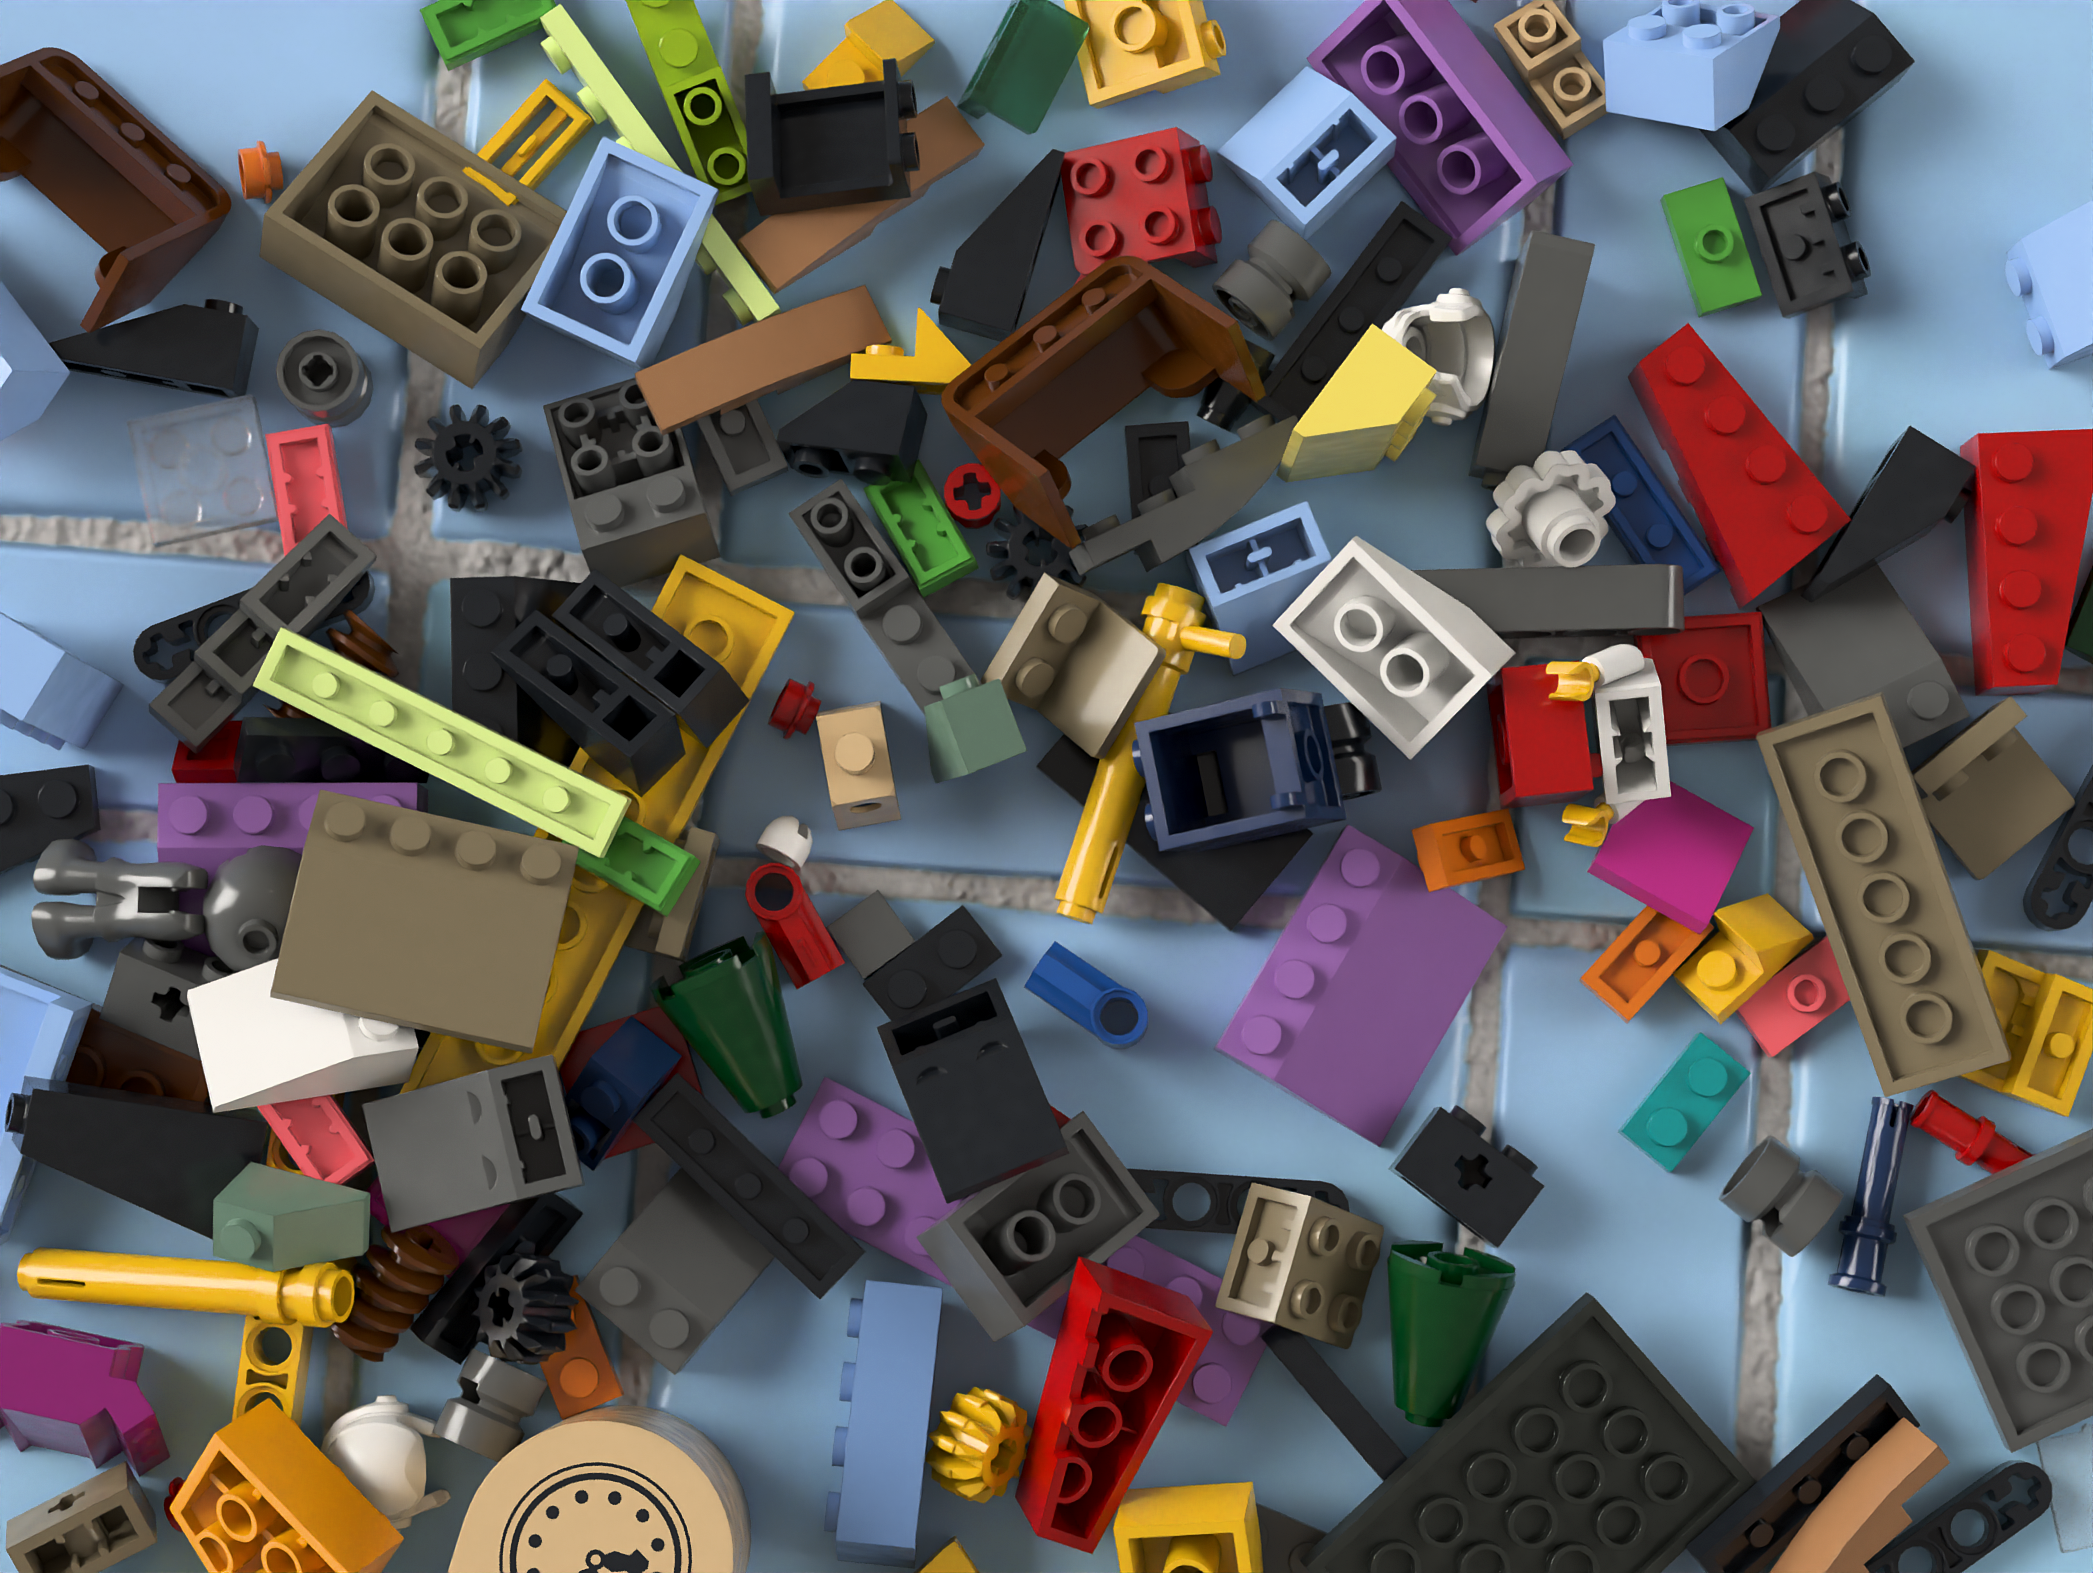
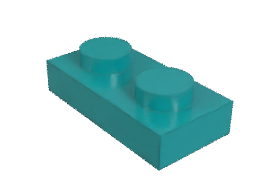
(1684, 1102)

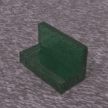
(1025, 64)

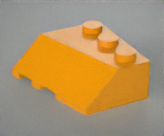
(278, 1504)

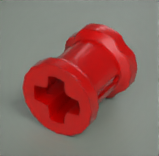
(955, 488)

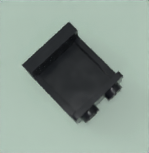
(830, 143)

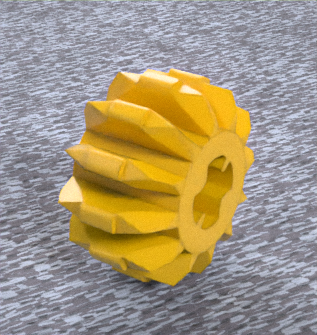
(979, 1445)

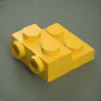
(1145, 47)

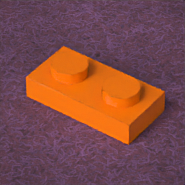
(1468, 849)
(1641, 961)
(584, 1371)

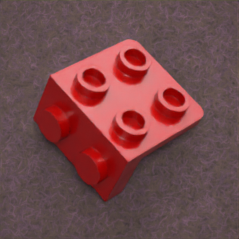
(1141, 201)

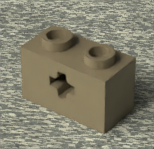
(84, 1526)

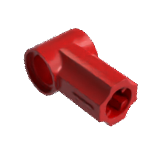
(796, 930)

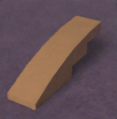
(801, 241)
(761, 358)
(1865, 1505)

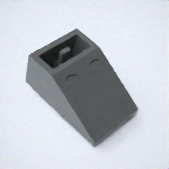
(628, 485)
(473, 1143)

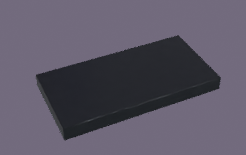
(1218, 880)

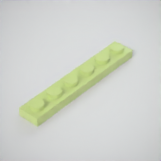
(607, 100)
(442, 742)

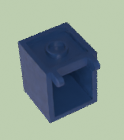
(1271, 764)

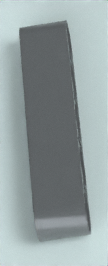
(1570, 599)

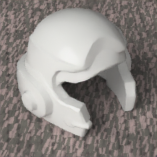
(1458, 343)
(385, 1457)

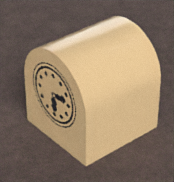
(609, 1497)

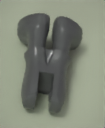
(129, 903)

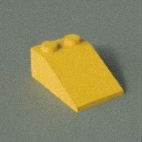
(1189, 1530)

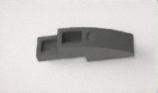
(1208, 494)
(880, 593)

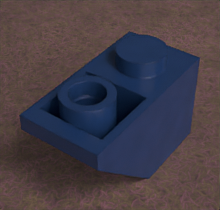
(616, 1088)

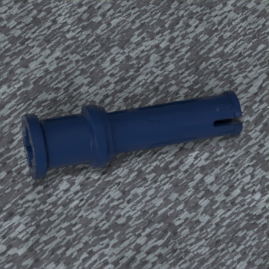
(1868, 1227)

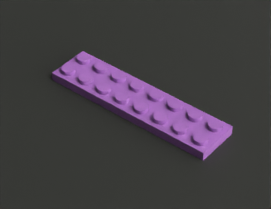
(880, 1187)

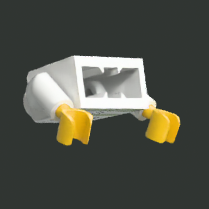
(1627, 735)

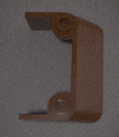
(107, 175)
(1081, 366)

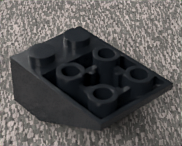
(972, 1091)

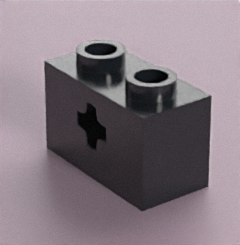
(1483, 1209)

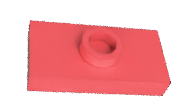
(304, 481)
(1795, 999)
(320, 1138)

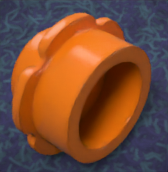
(259, 172)

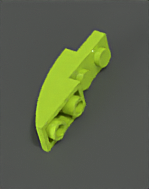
(695, 92)

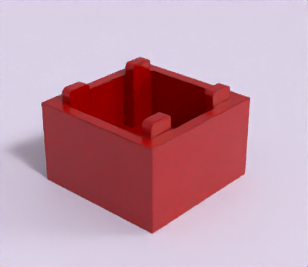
(1538, 740)

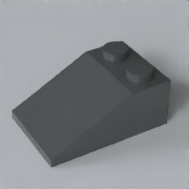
(1862, 645)
(1020, 1239)
(675, 1272)

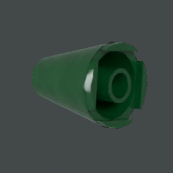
(737, 1022)
(1441, 1324)

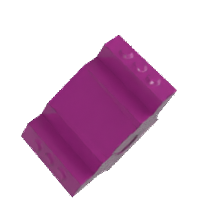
(76, 1395)

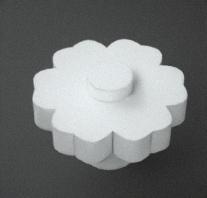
(1551, 511)

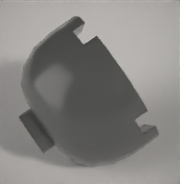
(250, 905)

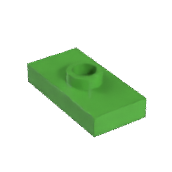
(476, 27)
(1711, 247)
(922, 531)
(642, 866)

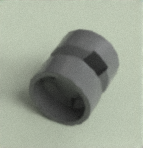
(1277, 274)
(324, 378)
(1781, 1196)
(489, 1406)

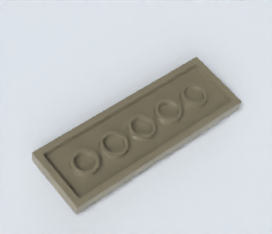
(1883, 895)

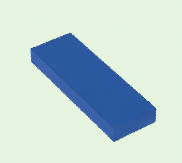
(1644, 512)

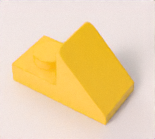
(870, 38)
(930, 369)
(1748, 950)

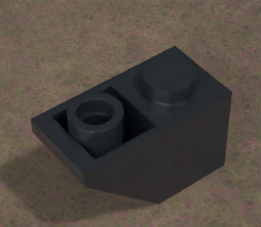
(858, 432)

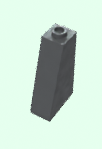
(1531, 355)

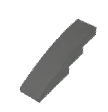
(290, 596)

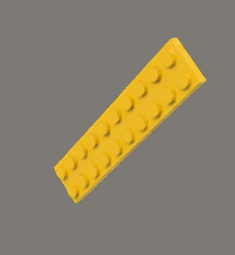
(740, 634)

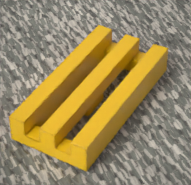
(552, 156)

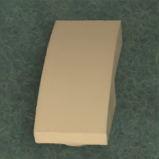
(1553, 66)

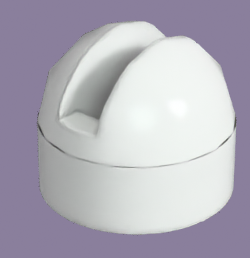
(786, 842)

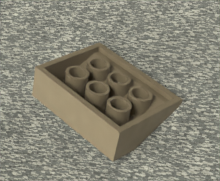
(411, 239)
(424, 921)

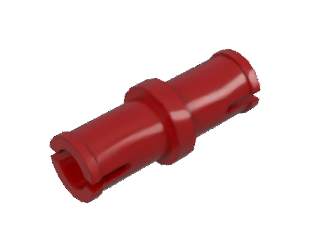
(1970, 1137)

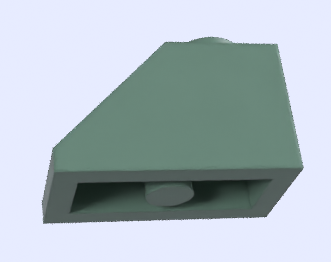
(970, 728)
(288, 1220)

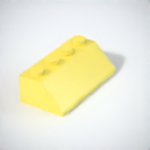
(1362, 412)

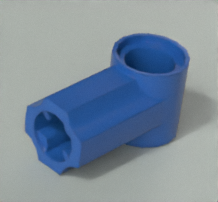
(1083, 994)

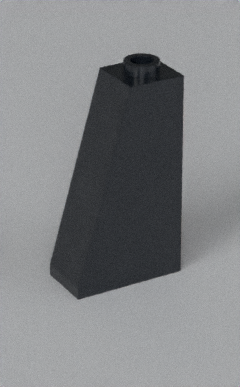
(137, 1145)

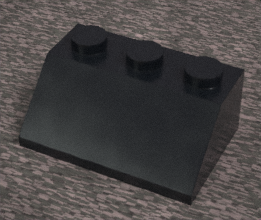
(1818, 77)
(481, 618)

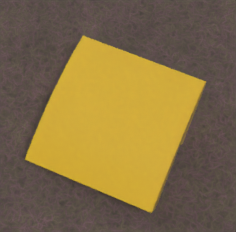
(2046, 1030)

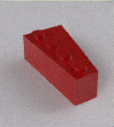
(1733, 466)
(2024, 552)
(1104, 1399)

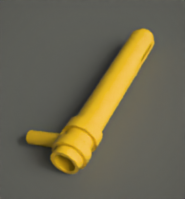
(1177, 626)
(311, 1293)

